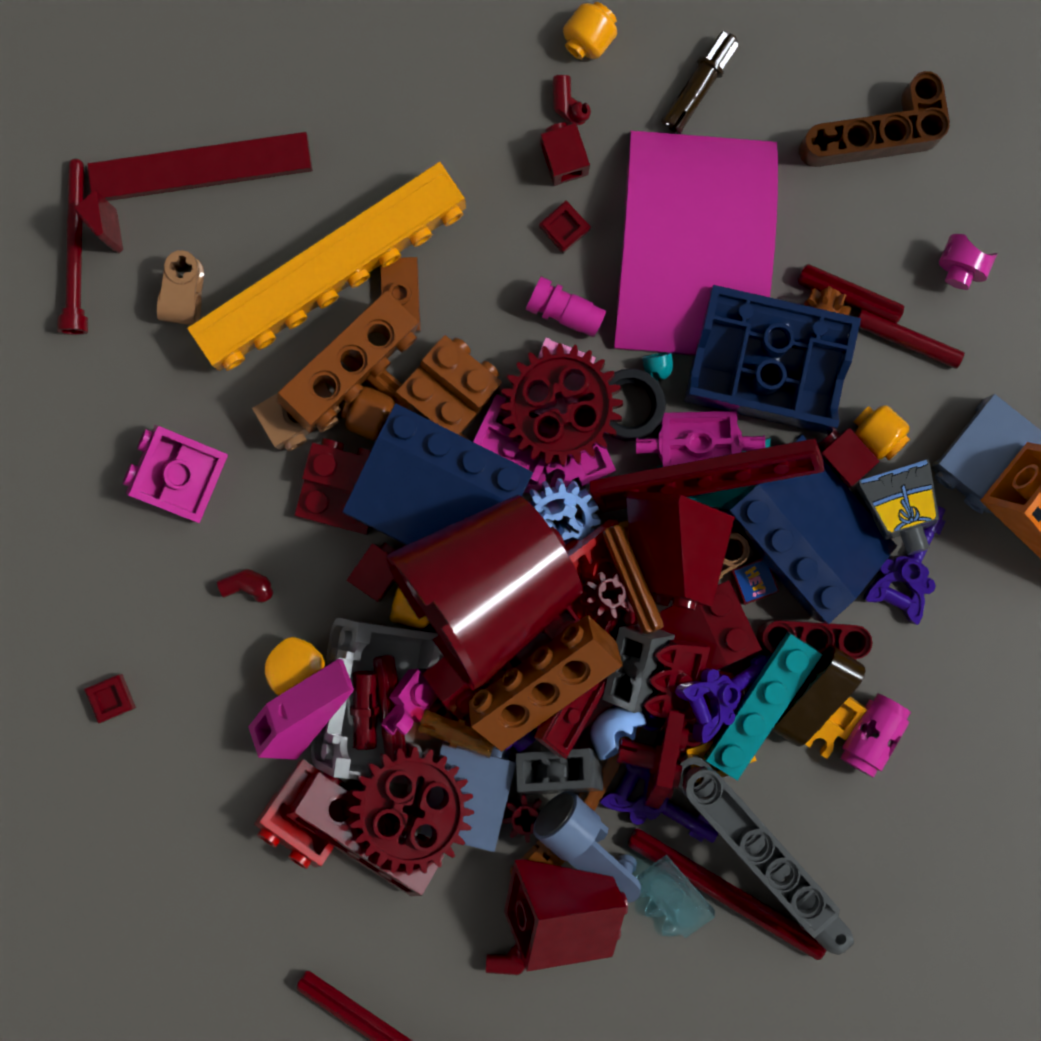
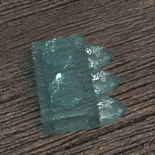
(675, 898)

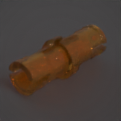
(455, 733)

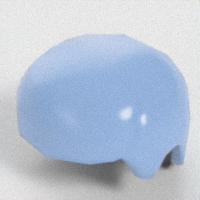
(612, 726)

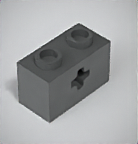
(630, 684)
(548, 774)

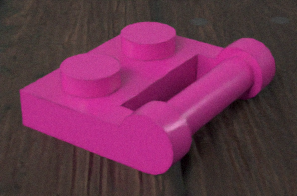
(496, 439)

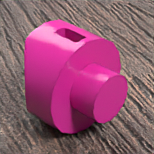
(965, 262)

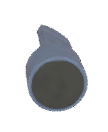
(572, 834)

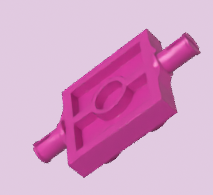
(698, 437)

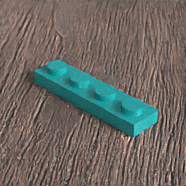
(763, 705)

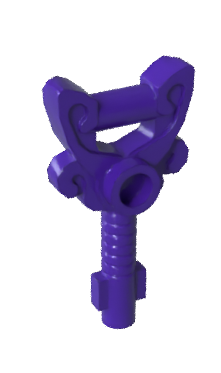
(912, 574)
(723, 697)
(618, 800)

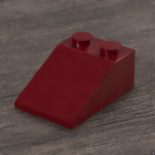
(720, 627)

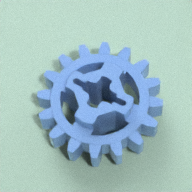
(560, 502)

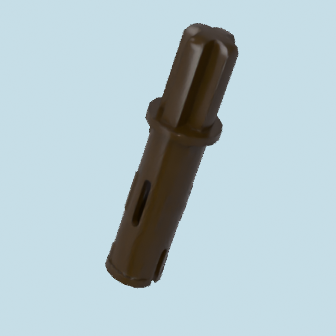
(708, 70)

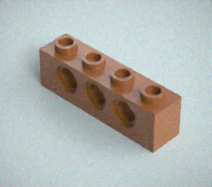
(383, 316)
(544, 683)

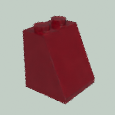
(678, 546)
(563, 914)

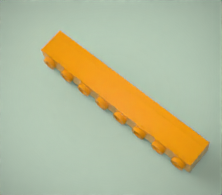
(328, 268)

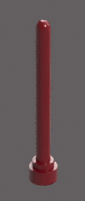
(72, 317)

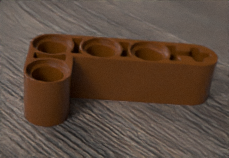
(871, 128)

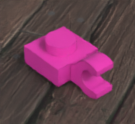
(411, 700)

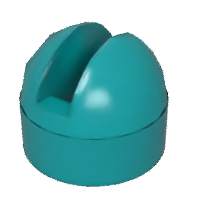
(658, 364)

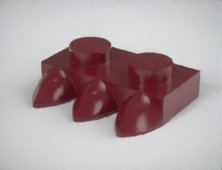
(682, 663)

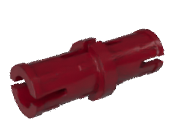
(364, 710)

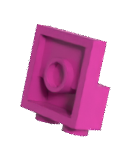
(174, 473)

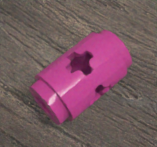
(871, 753)

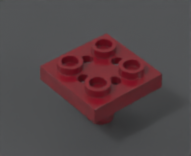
(660, 759)

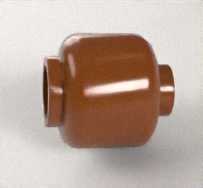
(368, 413)

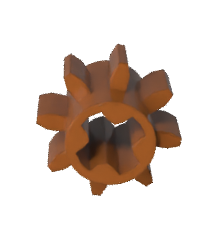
(829, 300)

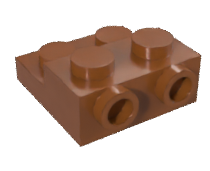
(450, 386)

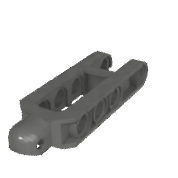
(747, 837)

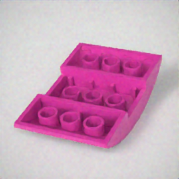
(692, 220)

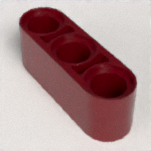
(831, 634)

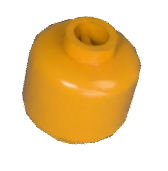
(590, 30)
(882, 431)

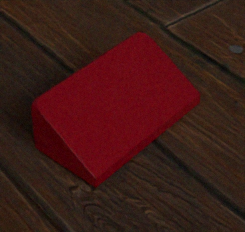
(101, 219)

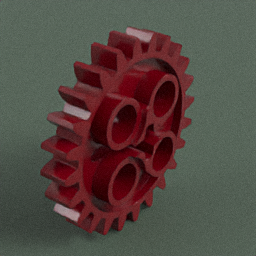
(552, 372)
(444, 819)

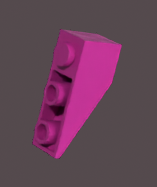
(299, 714)

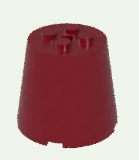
(487, 585)

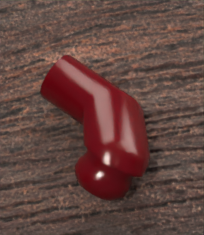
(565, 105)
(249, 582)
(505, 964)

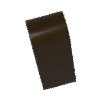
(820, 695)

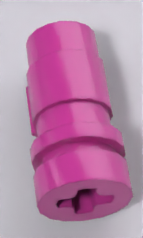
(565, 307)

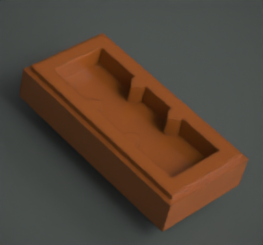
(402, 282)

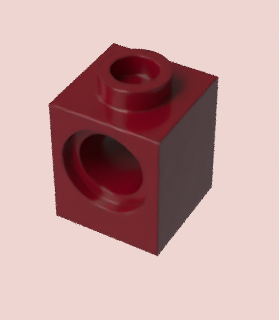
(564, 153)
(847, 456)
(372, 572)

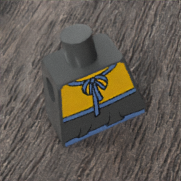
(902, 504)

